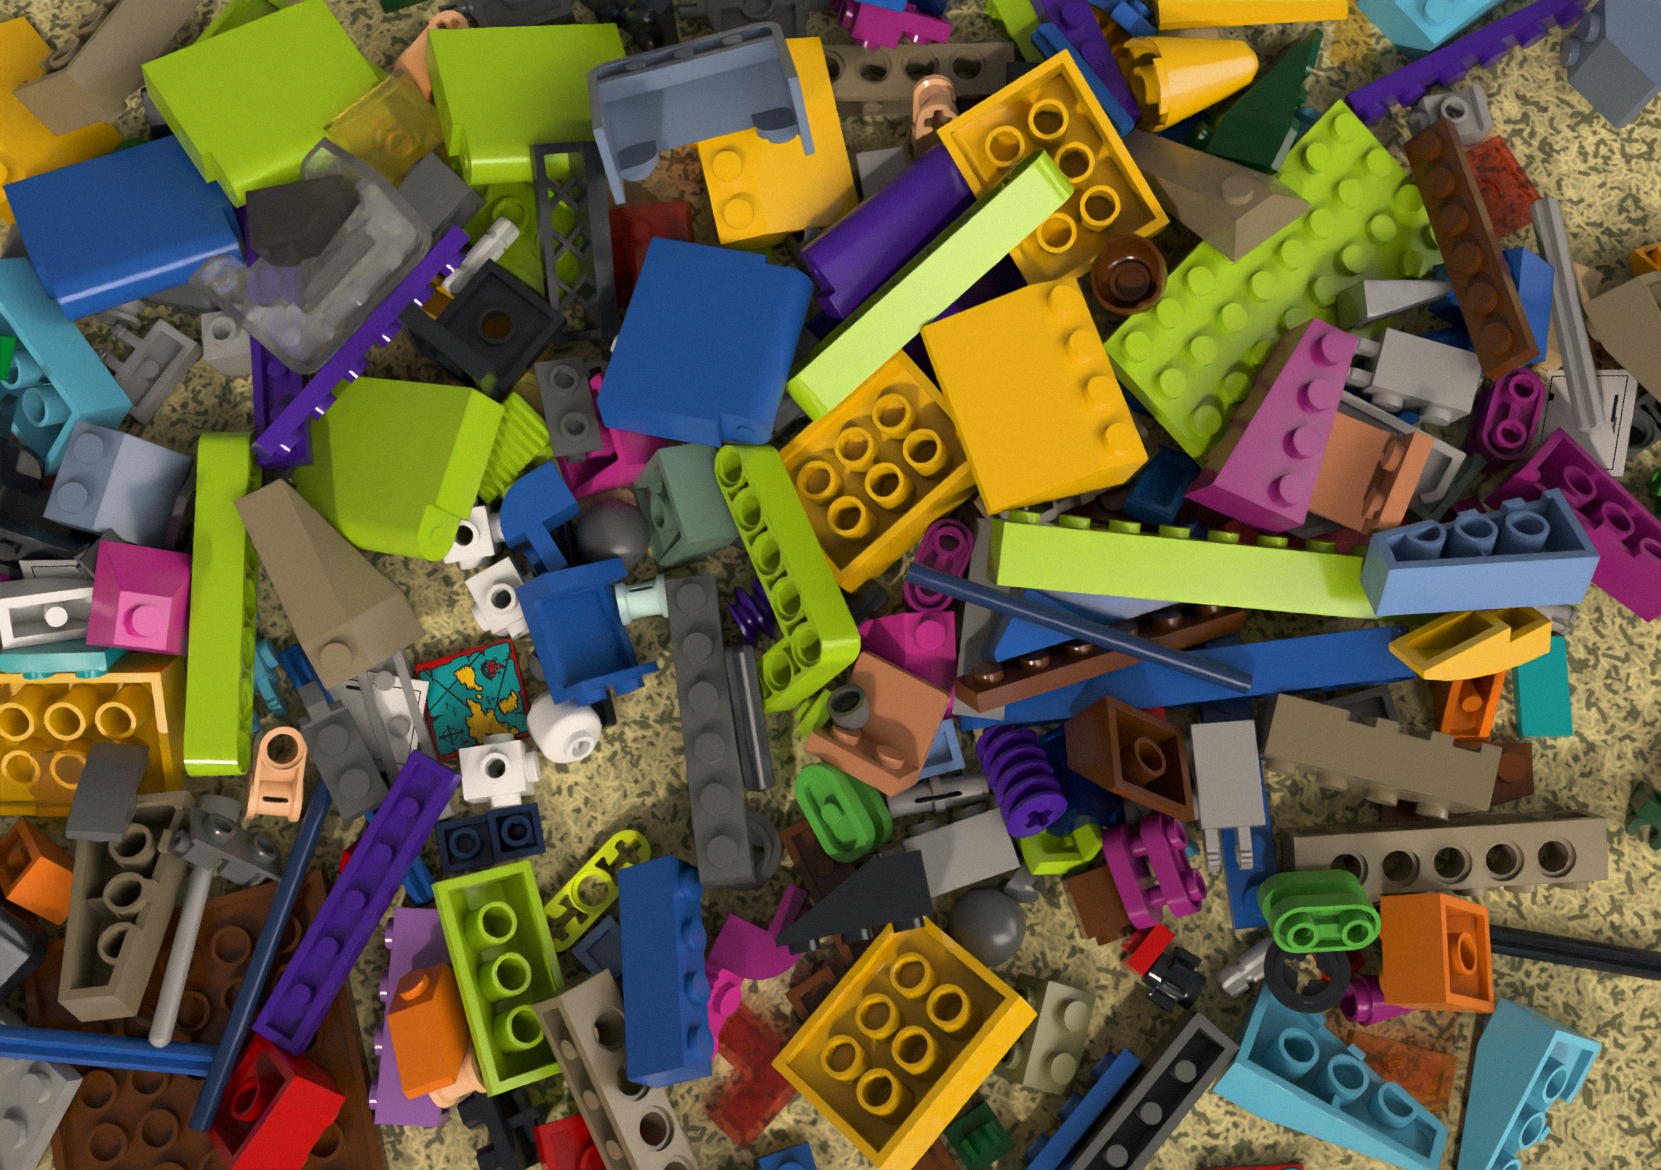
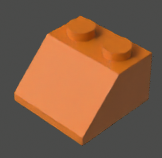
(1436, 953)

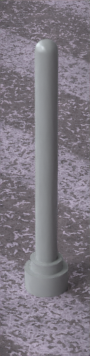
(187, 932)

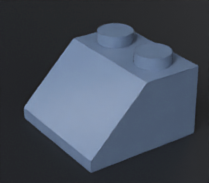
(1616, 57)
(117, 485)

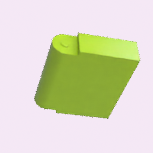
(514, 91)
(259, 95)
(399, 463)

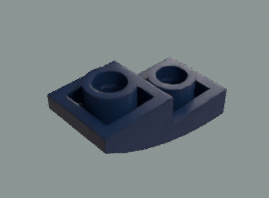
(490, 838)

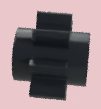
(1174, 979)

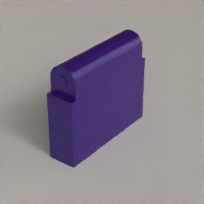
(888, 232)

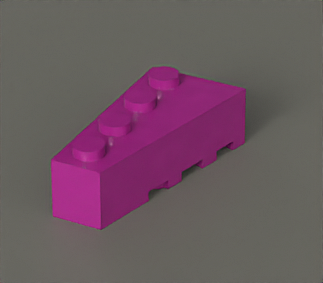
(1279, 435)
(1611, 516)

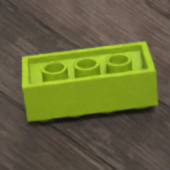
(502, 968)

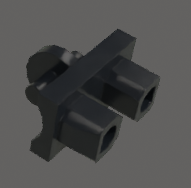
(510, 1126)

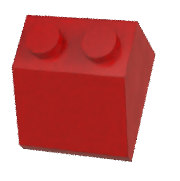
(273, 1109)

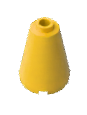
(1183, 76)

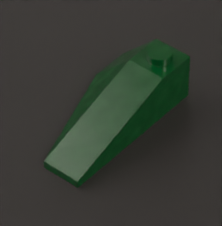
(1259, 122)

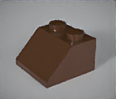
(1132, 756)

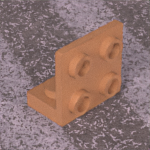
(1368, 475)
(898, 734)

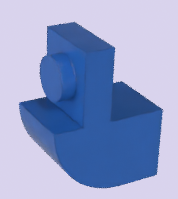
(532, 510)

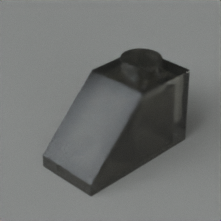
(298, 218)

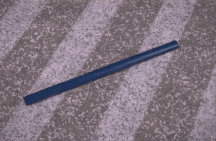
(1077, 627)
(261, 960)

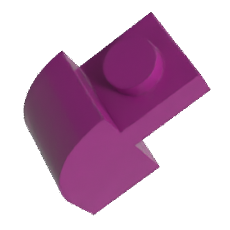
(752, 950)

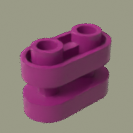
(1505, 419)
(944, 548)
(1164, 843)

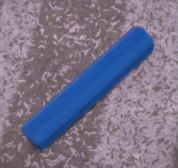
(1051, 41)

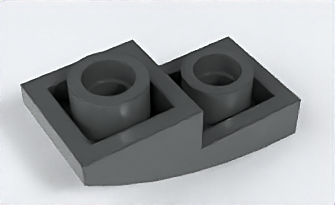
(107, 792)

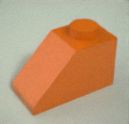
(1467, 706)
(36, 872)
(428, 1029)

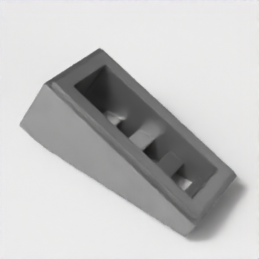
(1381, 299)

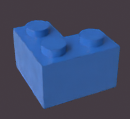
(1533, 284)

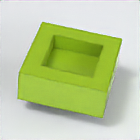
(813, 714)

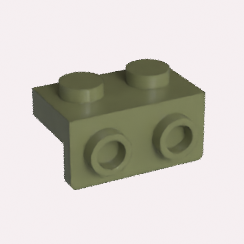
(1053, 1043)

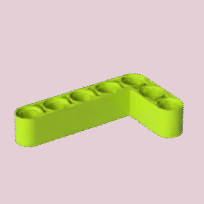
(794, 574)

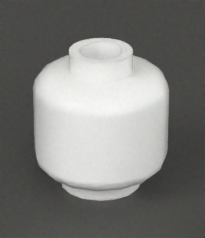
(563, 729)

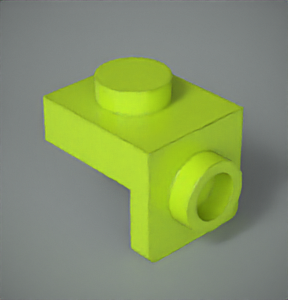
(1061, 855)

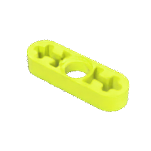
(611, 853)

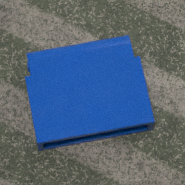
(122, 226)
(705, 345)

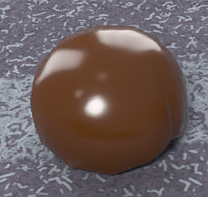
(1128, 274)

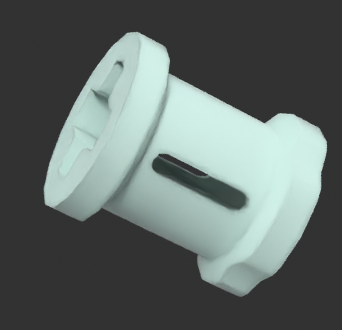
(641, 599)

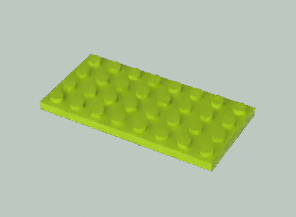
(1221, 319)

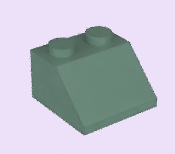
(683, 506)

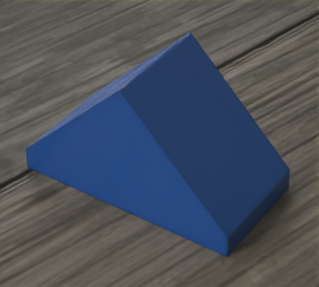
(1017, 637)

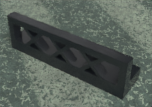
(592, 238)

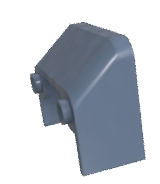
(694, 95)

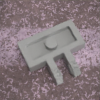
(152, 367)

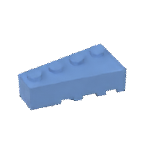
(1482, 561)

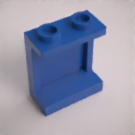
(581, 633)

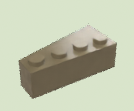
(103, 63)
(1376, 757)
(122, 909)

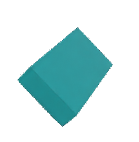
(1543, 695)

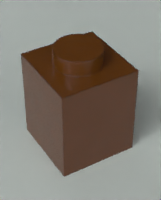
(1097, 905)

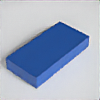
(1161, 487)

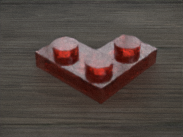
(632, 233)
(761, 1089)

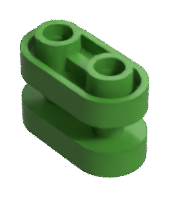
(843, 811)
(1318, 911)

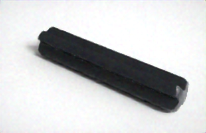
(749, 716)

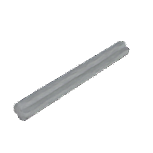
(1568, 317)

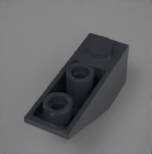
(876, 894)

